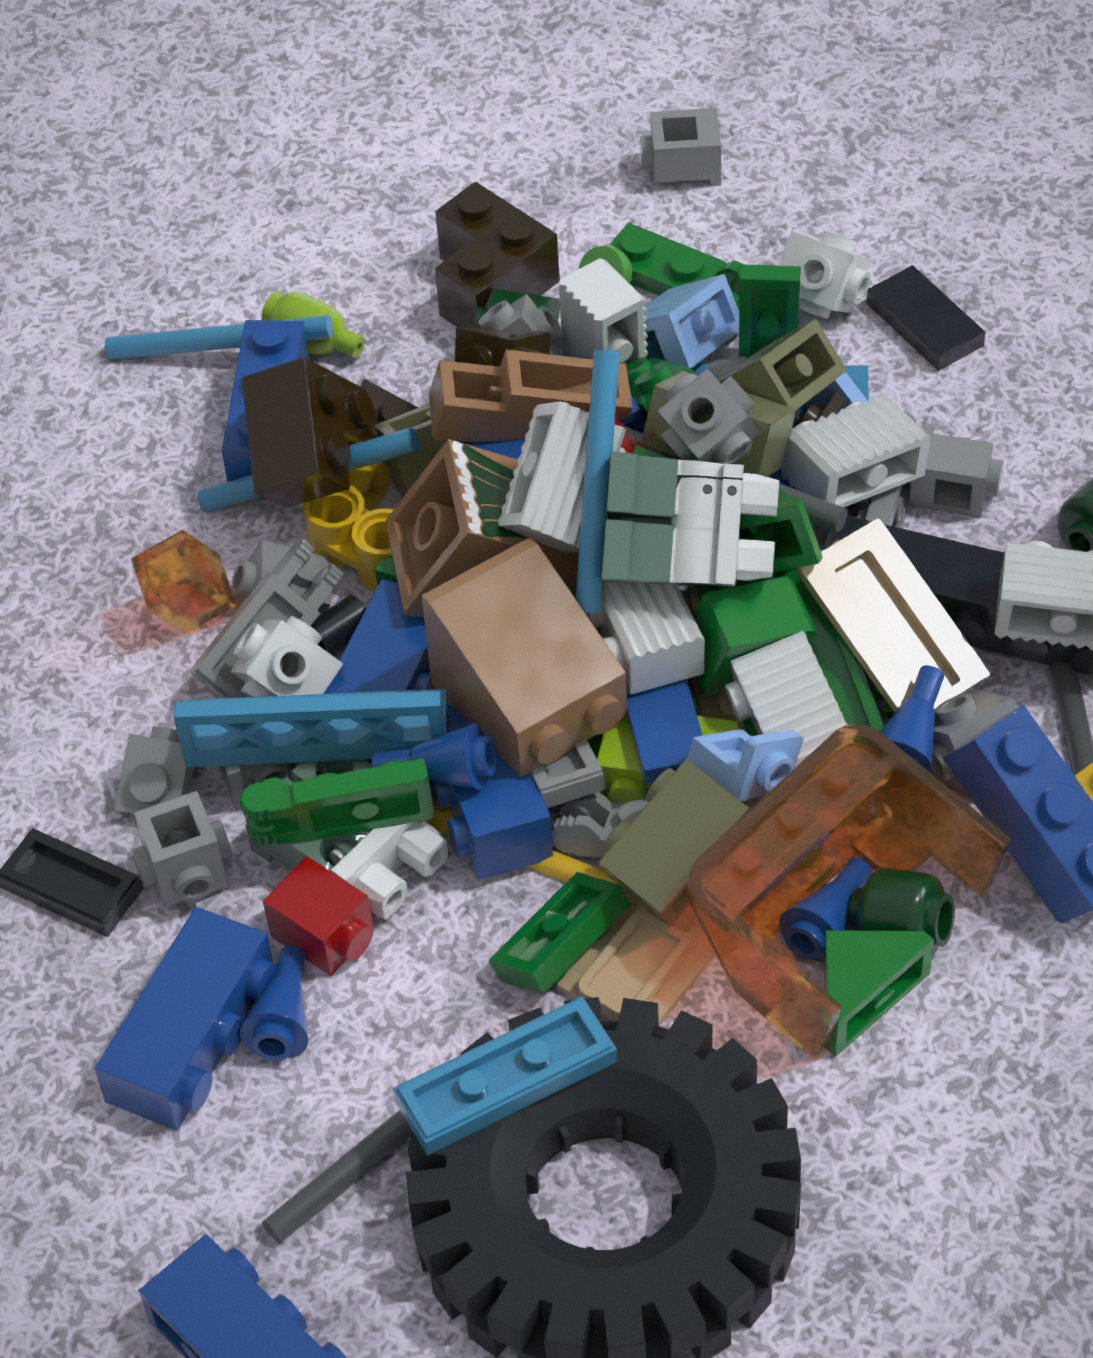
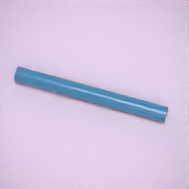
(200, 339)
(362, 455)
(596, 479)

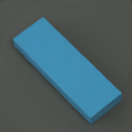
(505, 1075)

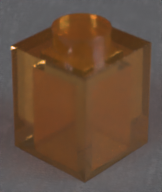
(183, 582)

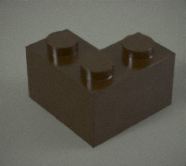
(489, 247)
(303, 430)

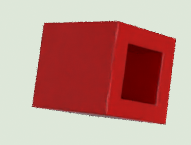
(320, 916)

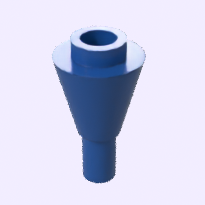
(914, 720)
(455, 758)
(825, 909)
(278, 1020)

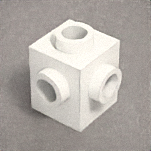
(830, 272)
(305, 667)

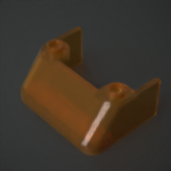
(839, 803)

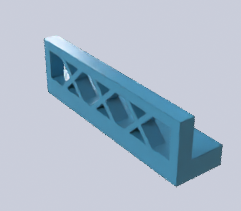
(307, 726)

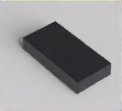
(925, 317)
(70, 882)

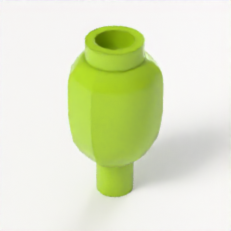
(301, 305)

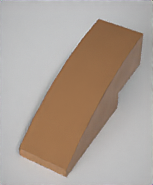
(499, 402)

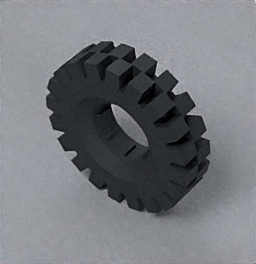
(645, 1300)

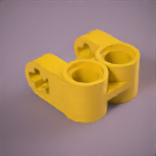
(348, 527)

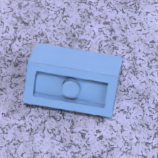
(693, 319)

